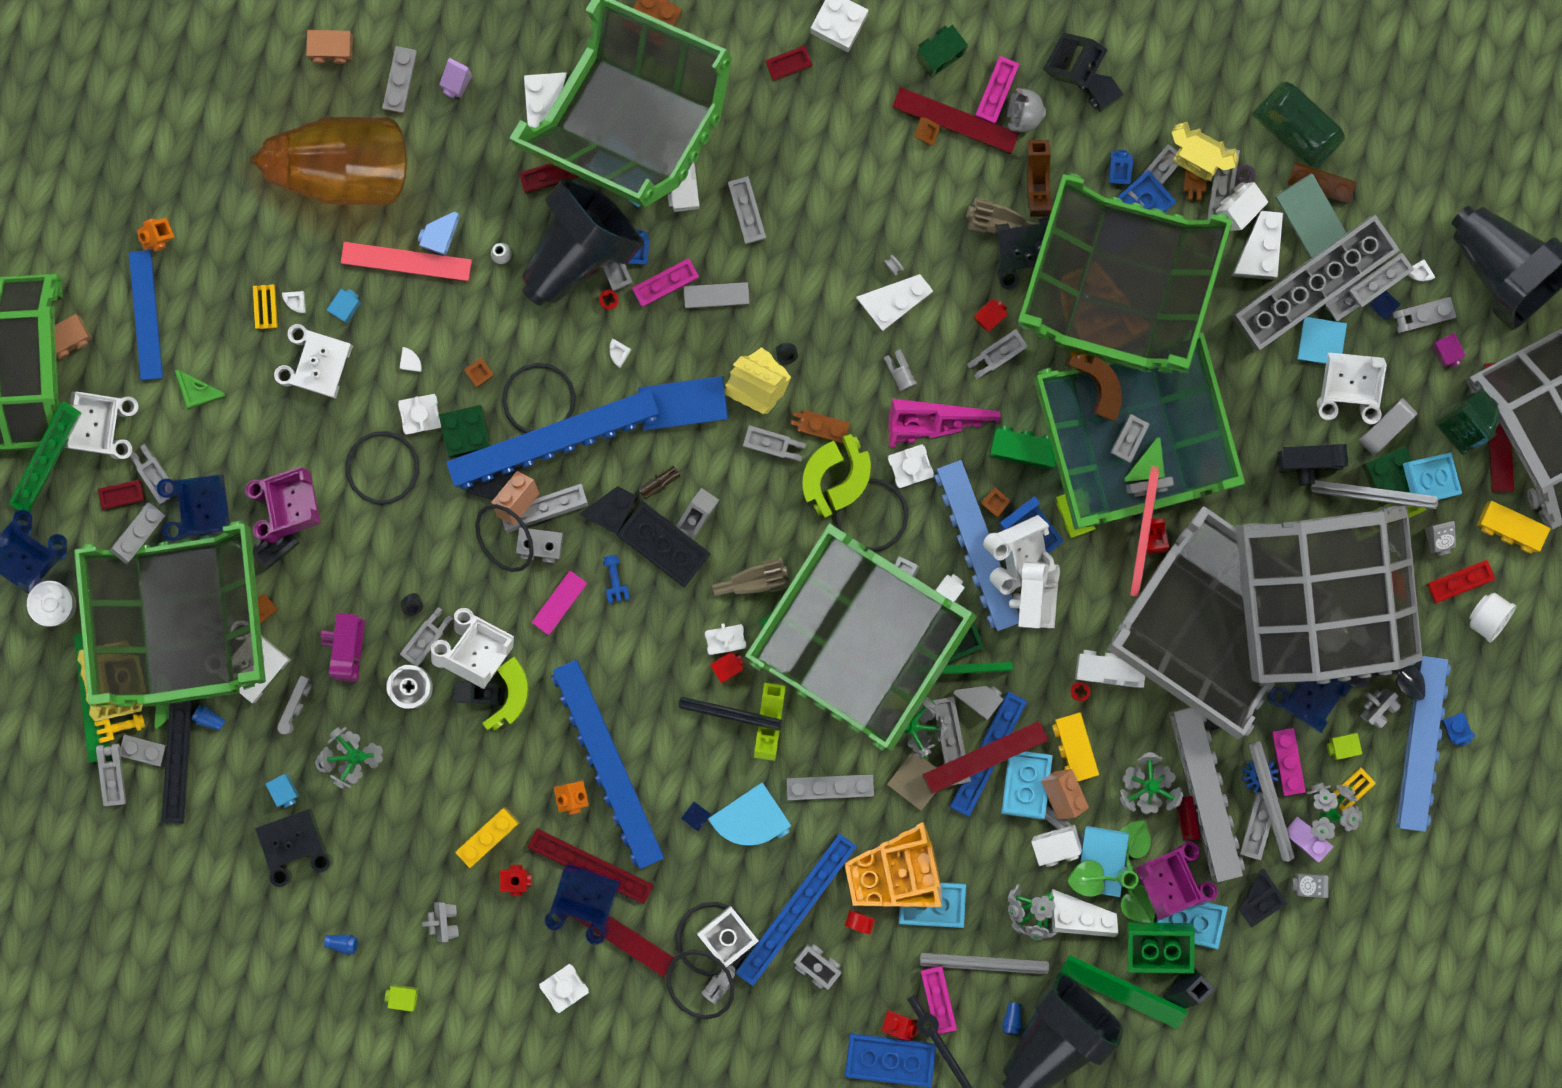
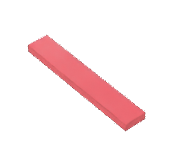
(406, 261)
(1144, 532)

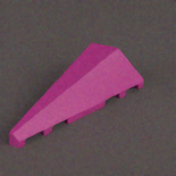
(920, 419)

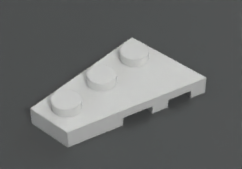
(541, 94)
(894, 300)
(1081, 917)

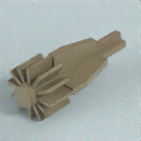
(985, 214)
(760, 578)

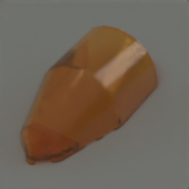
(338, 160)

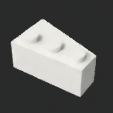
(686, 195)
(1262, 249)
(1107, 670)

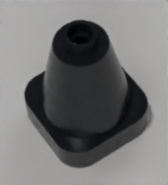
(578, 241)
(1510, 262)
(1062, 1036)

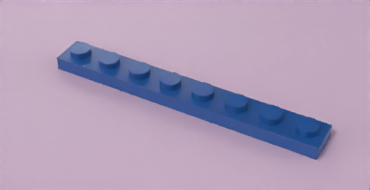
(796, 909)

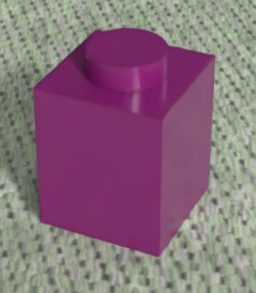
(1449, 351)

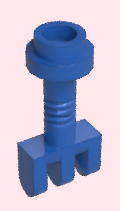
(611, 561)

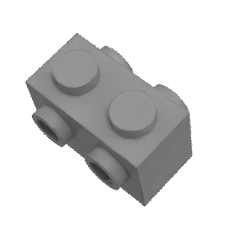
(541, 540)
(822, 970)

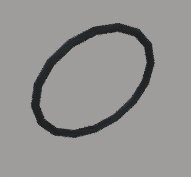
(505, 391)
(382, 433)
(904, 519)
(477, 526)
(678, 942)
(668, 983)

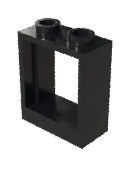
(1080, 73)

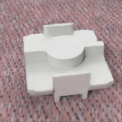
(419, 414)
(910, 466)
(725, 639)
(564, 988)

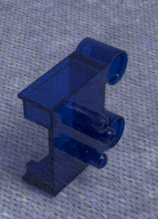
(200, 503)
(24, 558)
(1311, 701)
(586, 898)

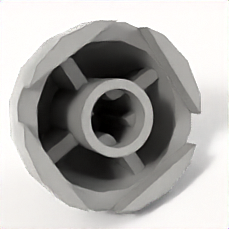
(1025, 110)

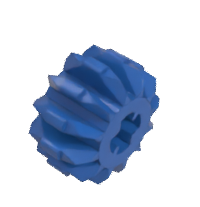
(1252, 776)

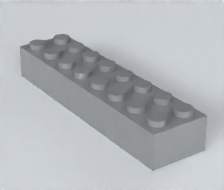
(1315, 283)
(1208, 799)

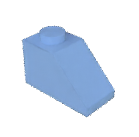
(439, 234)

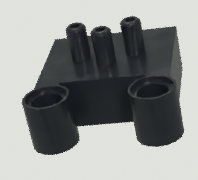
(1018, 249)
(1312, 458)
(286, 833)

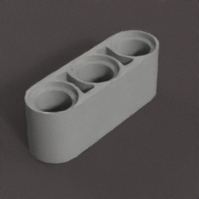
(1387, 427)

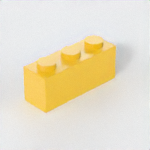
(1513, 527)
(1075, 746)
(487, 837)

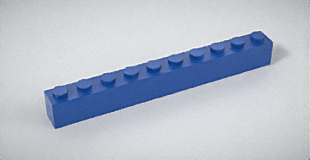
(553, 439)
(608, 764)

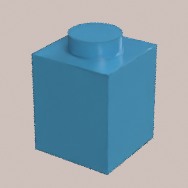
(344, 305)
(283, 791)

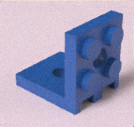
(1027, 511)

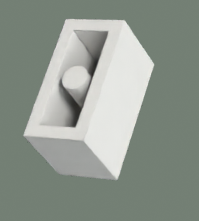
(1242, 205)
(1057, 845)

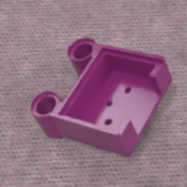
(289, 504)
(346, 647)
(1172, 884)

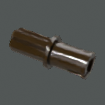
(659, 482)

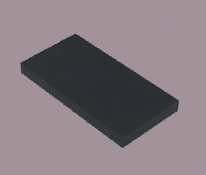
(663, 544)

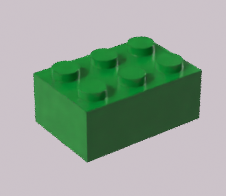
(1022, 448)
(1161, 947)

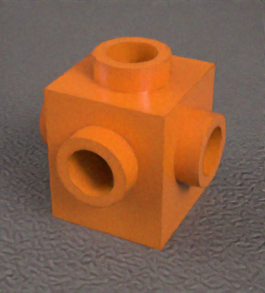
(155, 234)
(571, 797)

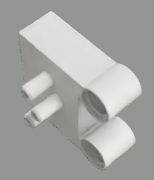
(326, 364)
(1352, 381)
(97, 424)
(1018, 545)
(1037, 596)
(478, 650)
(273, 662)

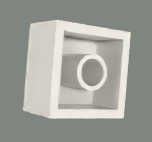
(839, 23)
(727, 936)

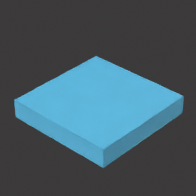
(1319, 338)

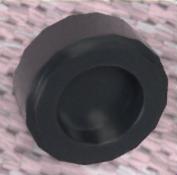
(786, 353)
(412, 604)

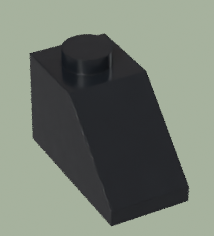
(471, 693)

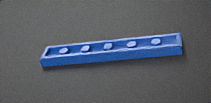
(146, 315)
(1000, 727)

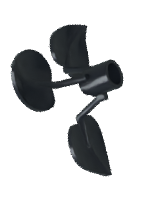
(1409, 682)

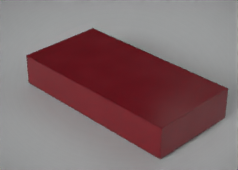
(788, 63)
(121, 494)
(1188, 819)

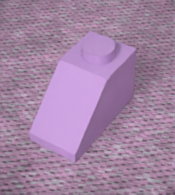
(455, 79)
(1301, 835)

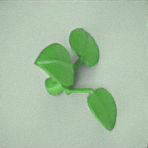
(1088, 876)

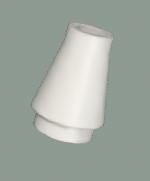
(501, 258)

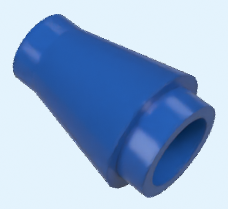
(206, 717)
(342, 943)
(1013, 1019)

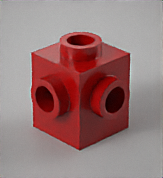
(507, 883)

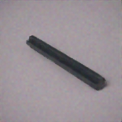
(730, 713)

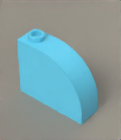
(751, 818)

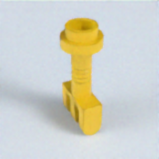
(109, 729)

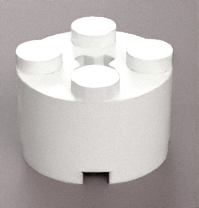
(417, 696)

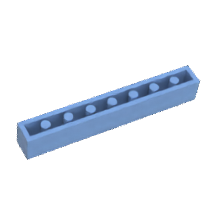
(973, 531)
(1422, 747)

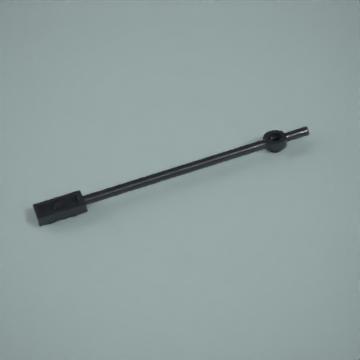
(932, 1032)

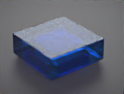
(1385, 305)
(696, 816)

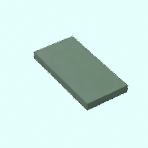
(1310, 215)

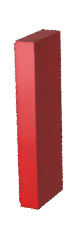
(1460, 581)

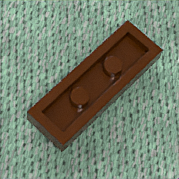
(1331, 185)

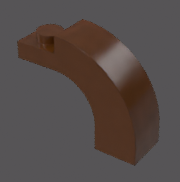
(1038, 178)
(1108, 386)

